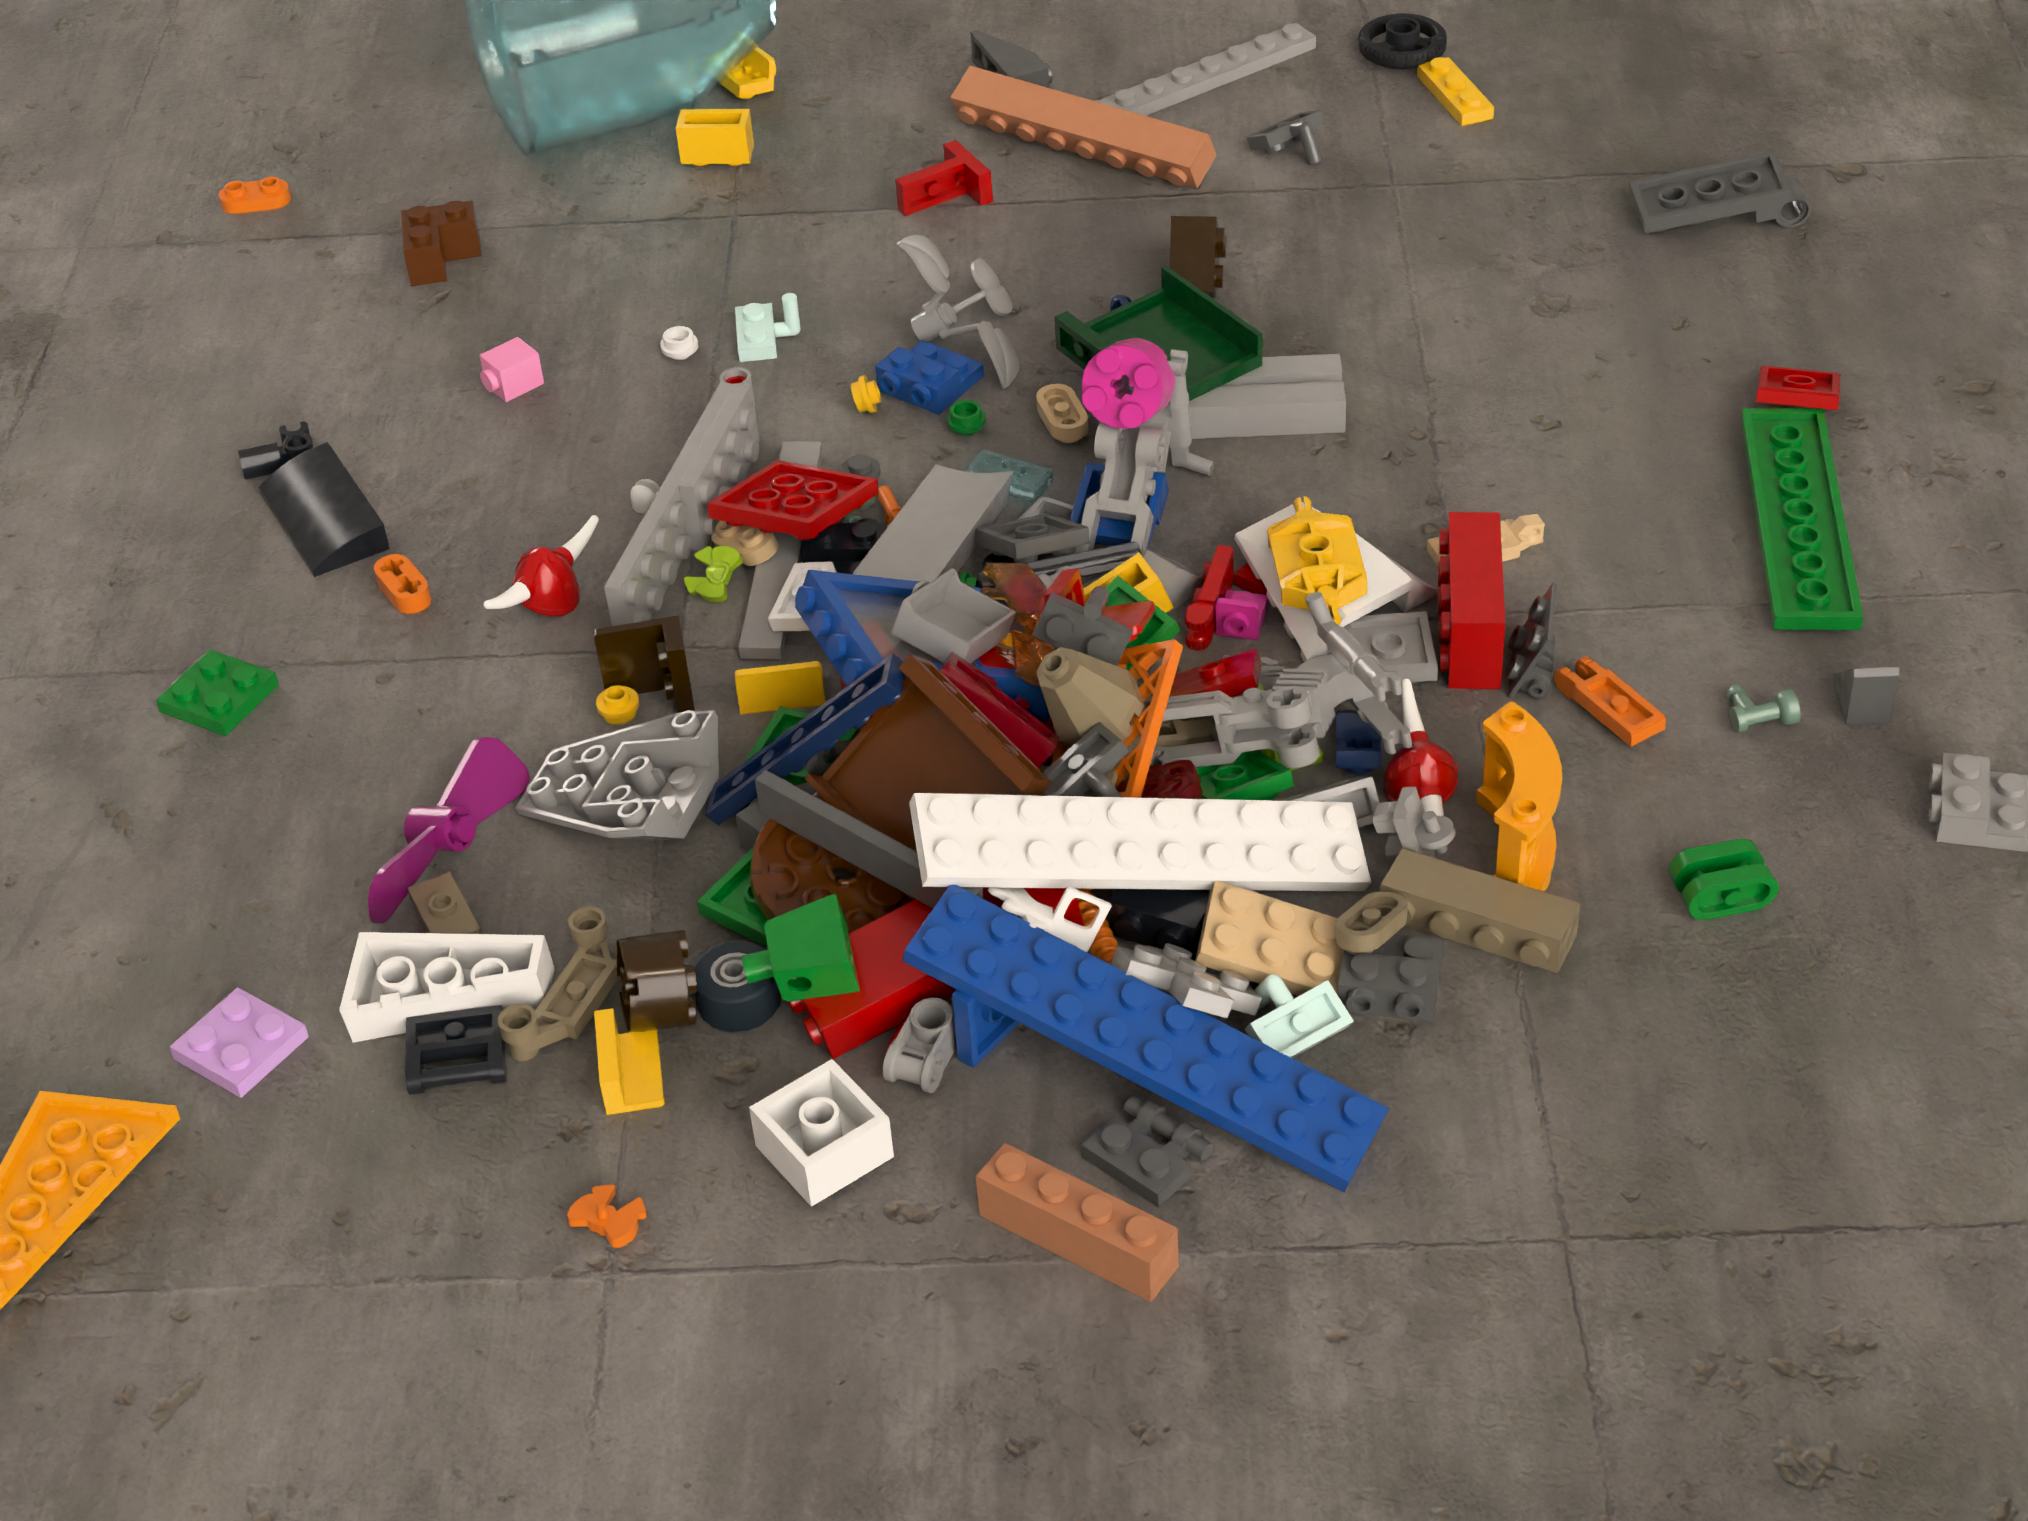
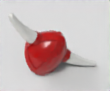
(546, 579)
(1422, 765)

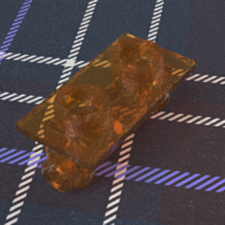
(1029, 651)

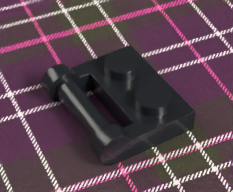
(454, 1037)

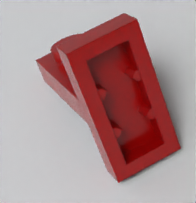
(944, 181)

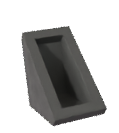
(1867, 694)

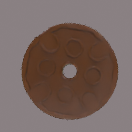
(795, 872)

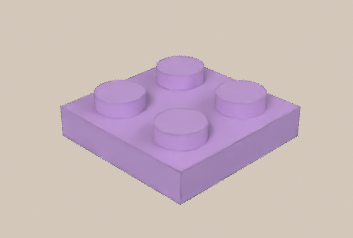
(239, 1042)

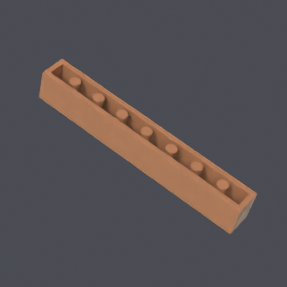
(1084, 127)

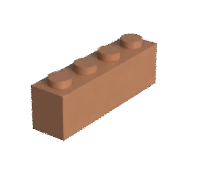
(1078, 1222)

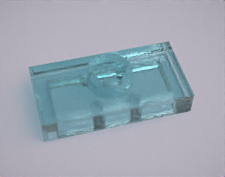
(1028, 479)

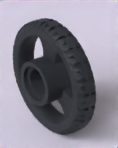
(1402, 43)

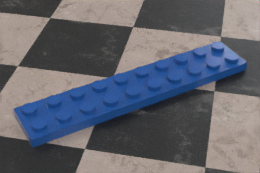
(1147, 1036)

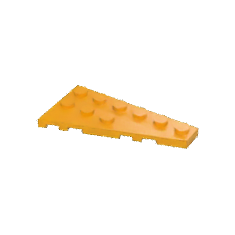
(63, 1168)

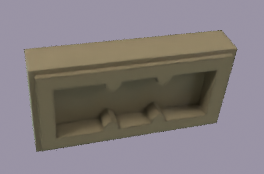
(443, 906)

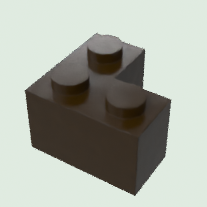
(1196, 251)

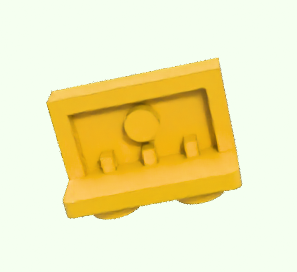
(752, 75)

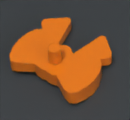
(600, 1217)

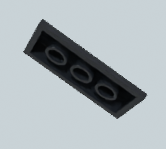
(324, 511)

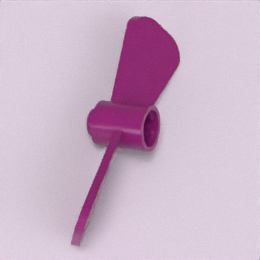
(480, 786)

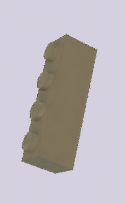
(1484, 910)

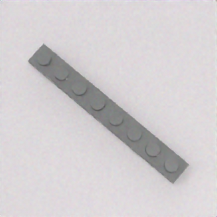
(1214, 71)

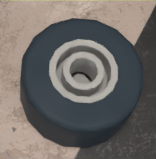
(724, 993)

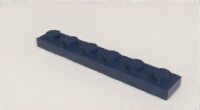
(808, 737)

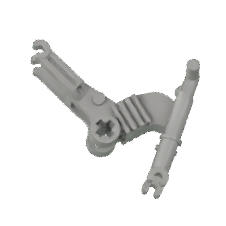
(1133, 458)
(1295, 708)

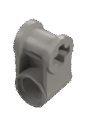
(922, 1045)

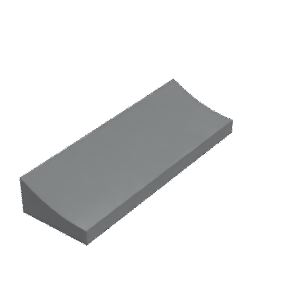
(938, 525)

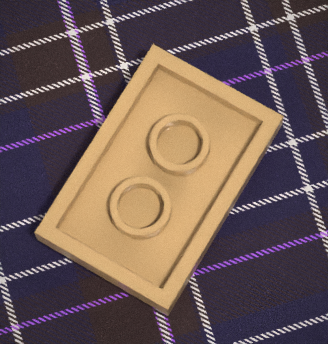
(1268, 937)

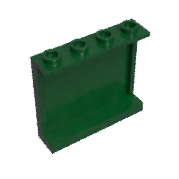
(1172, 318)

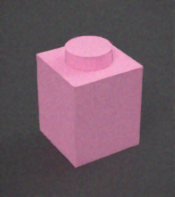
(511, 369)

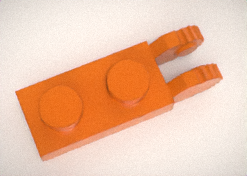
(1610, 701)

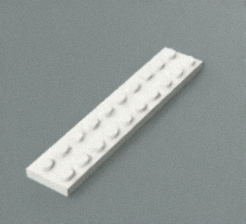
(1136, 843)

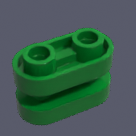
(1723, 879)

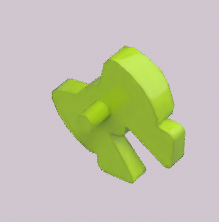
(721, 563)

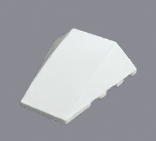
(1385, 583)

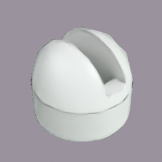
(643, 495)

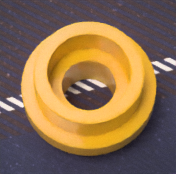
(866, 394)
(617, 704)

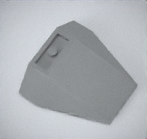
(630, 781)

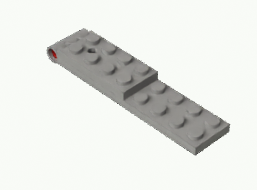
(678, 518)

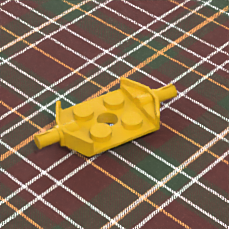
(1333, 571)

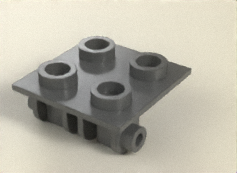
(1533, 649)

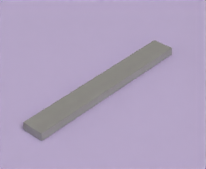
(757, 636)

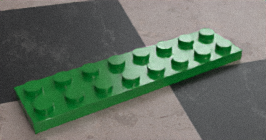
(1800, 520)

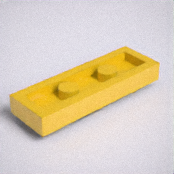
(1455, 91)

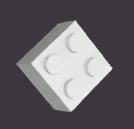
(821, 1132)

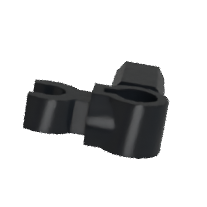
(270, 457)

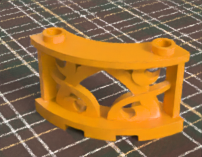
(1521, 794)

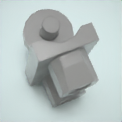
(1416, 829)

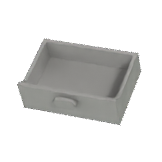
(952, 618)

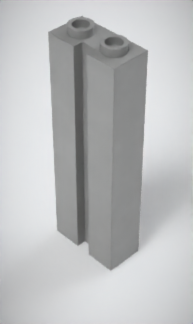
(1276, 399)

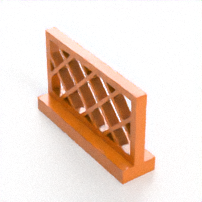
(1150, 720)

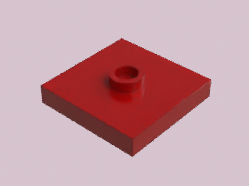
(1798, 387)
(1228, 675)

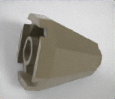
(1086, 692)

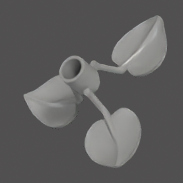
(939, 318)

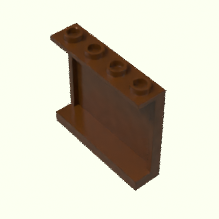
(923, 745)

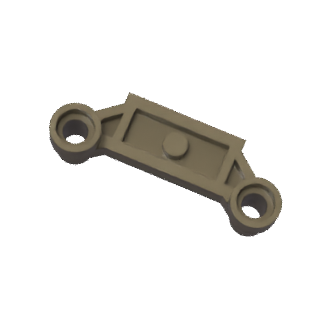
(572, 996)

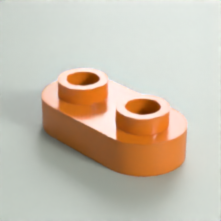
(254, 195)

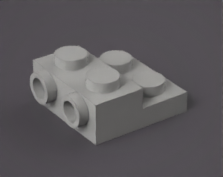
(1978, 804)

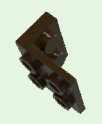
(646, 658)

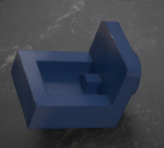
(1356, 744)

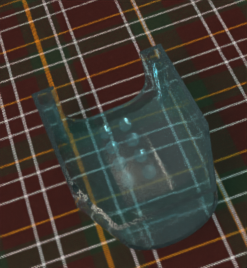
(606, 64)

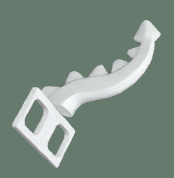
(1025, 907)

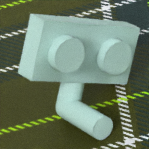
(758, 331)
(1298, 1021)

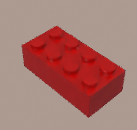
(1471, 600)

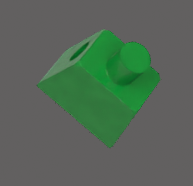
(806, 953)

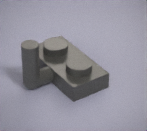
(1296, 128)
(1083, 627)
(1086, 764)

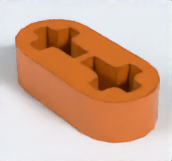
(406, 579)

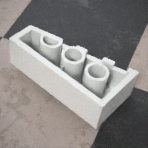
(439, 973)

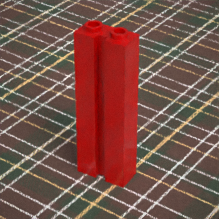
(886, 982)

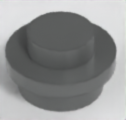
(862, 465)

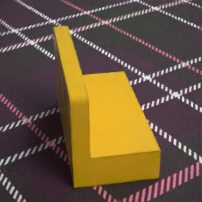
(780, 685)
(627, 1066)

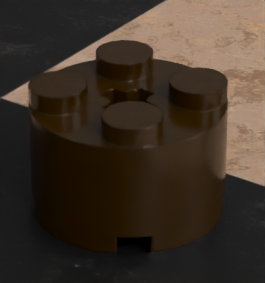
(656, 981)

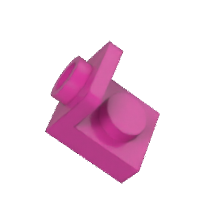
(1241, 614)

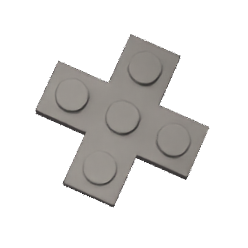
(1188, 980)

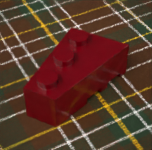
(1010, 716)

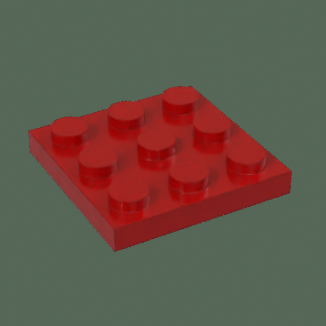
(793, 499)

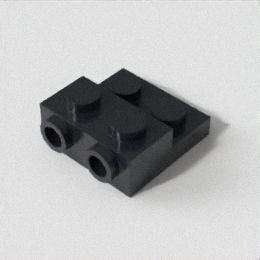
(843, 544)

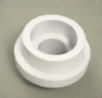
(679, 343)

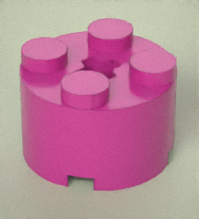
(1106, 392)

